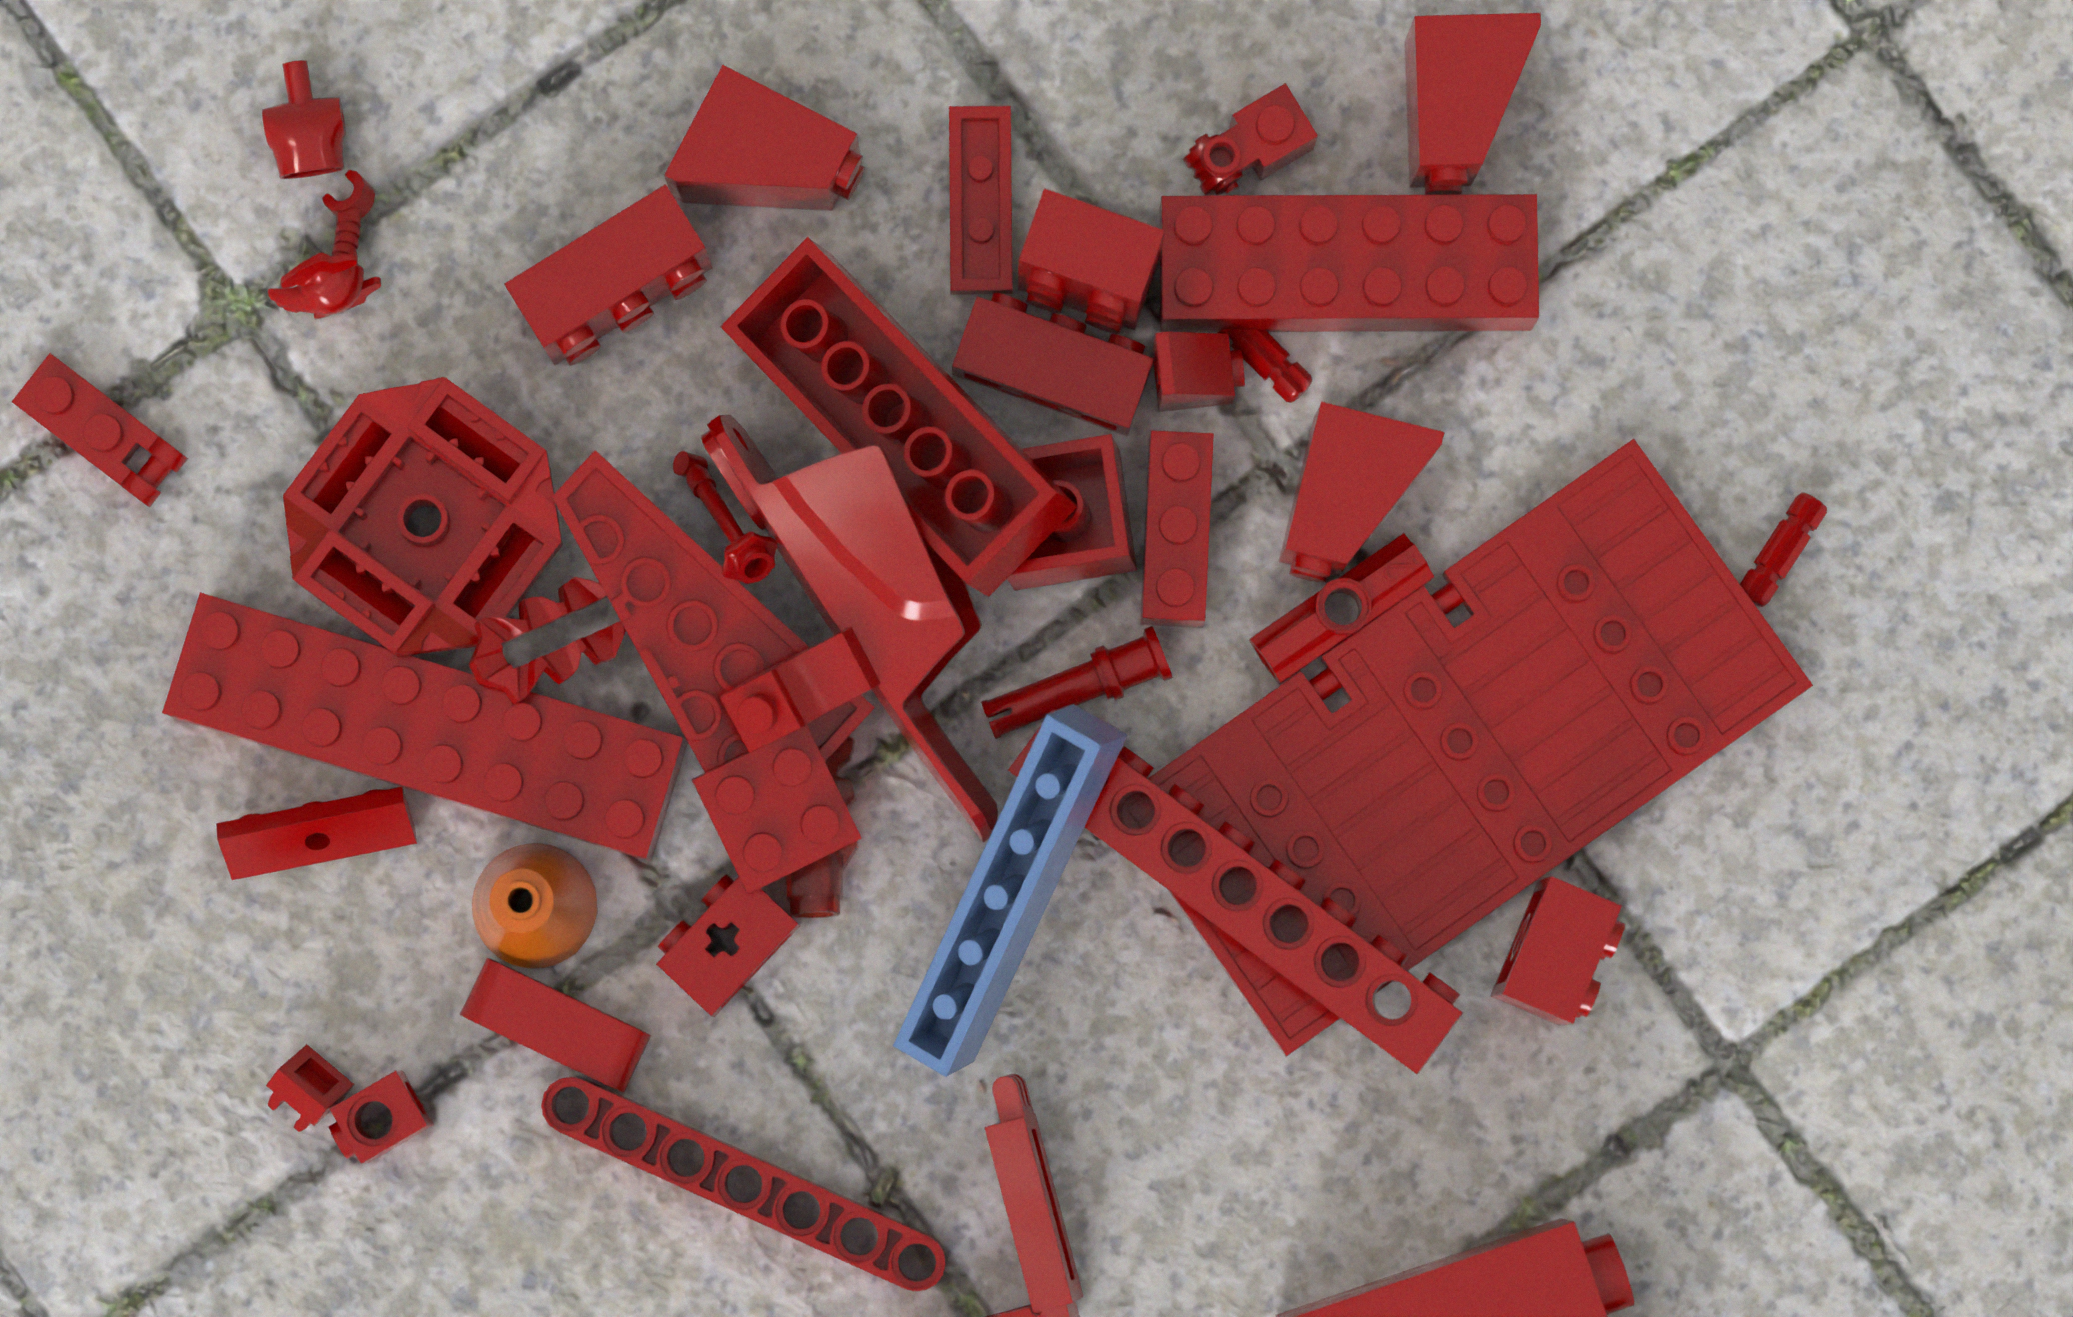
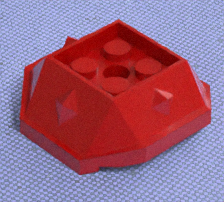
(407, 453)

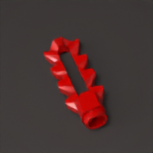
(534, 613)

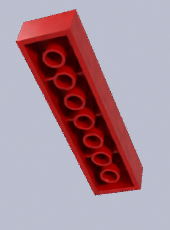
(424, 727)

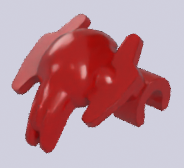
(332, 282)

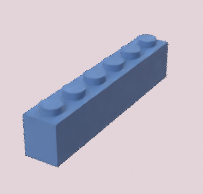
(1010, 889)

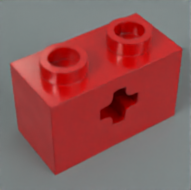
(718, 979)

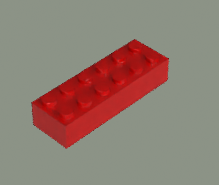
(1349, 263)
(875, 385)

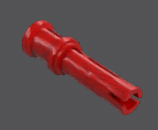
(1107, 673)

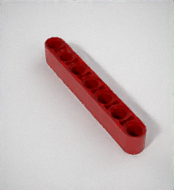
(712, 1179)

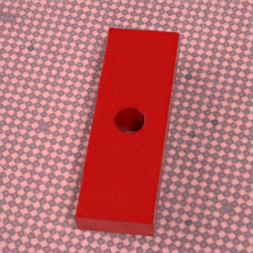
(316, 833)

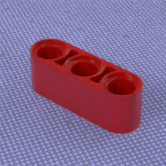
(555, 1025)

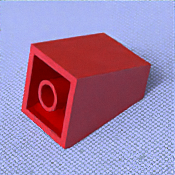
(1458, 91)
(763, 151)
(1348, 485)

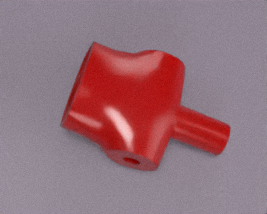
(306, 130)

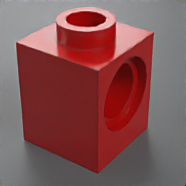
(406, 1110)

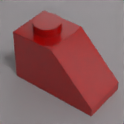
(1195, 370)

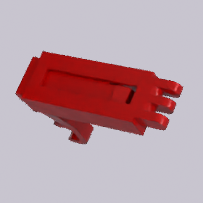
(1032, 1205)

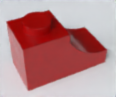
(799, 689)

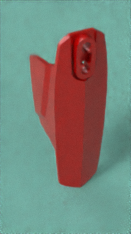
(868, 570)

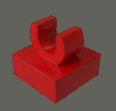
(308, 1086)

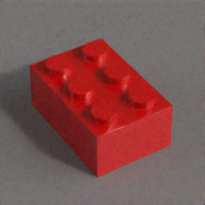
(1088, 262)
(611, 277)

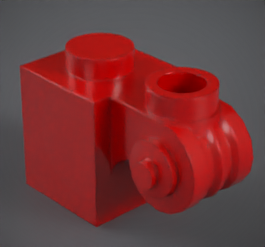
(1259, 137)

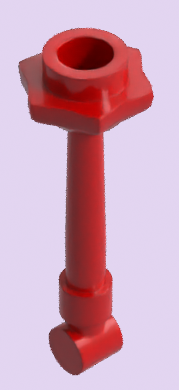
(749, 554)

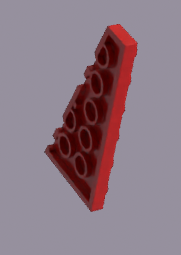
(682, 613)

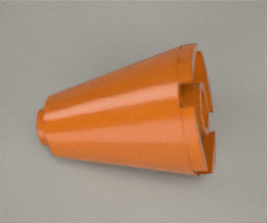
(560, 912)

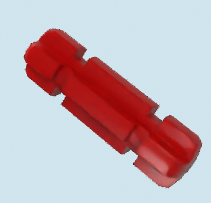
(1271, 362)
(1783, 548)

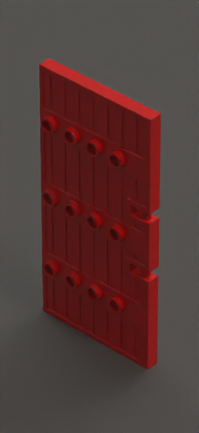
(1487, 751)

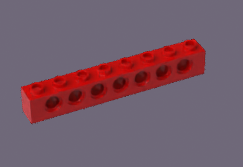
(1407, 1039)

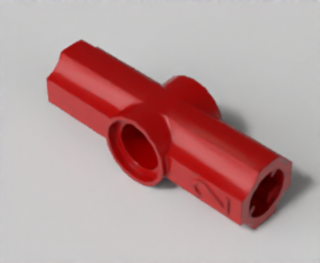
(1374, 585)

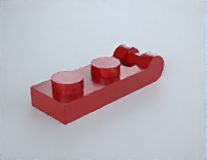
(97, 428)

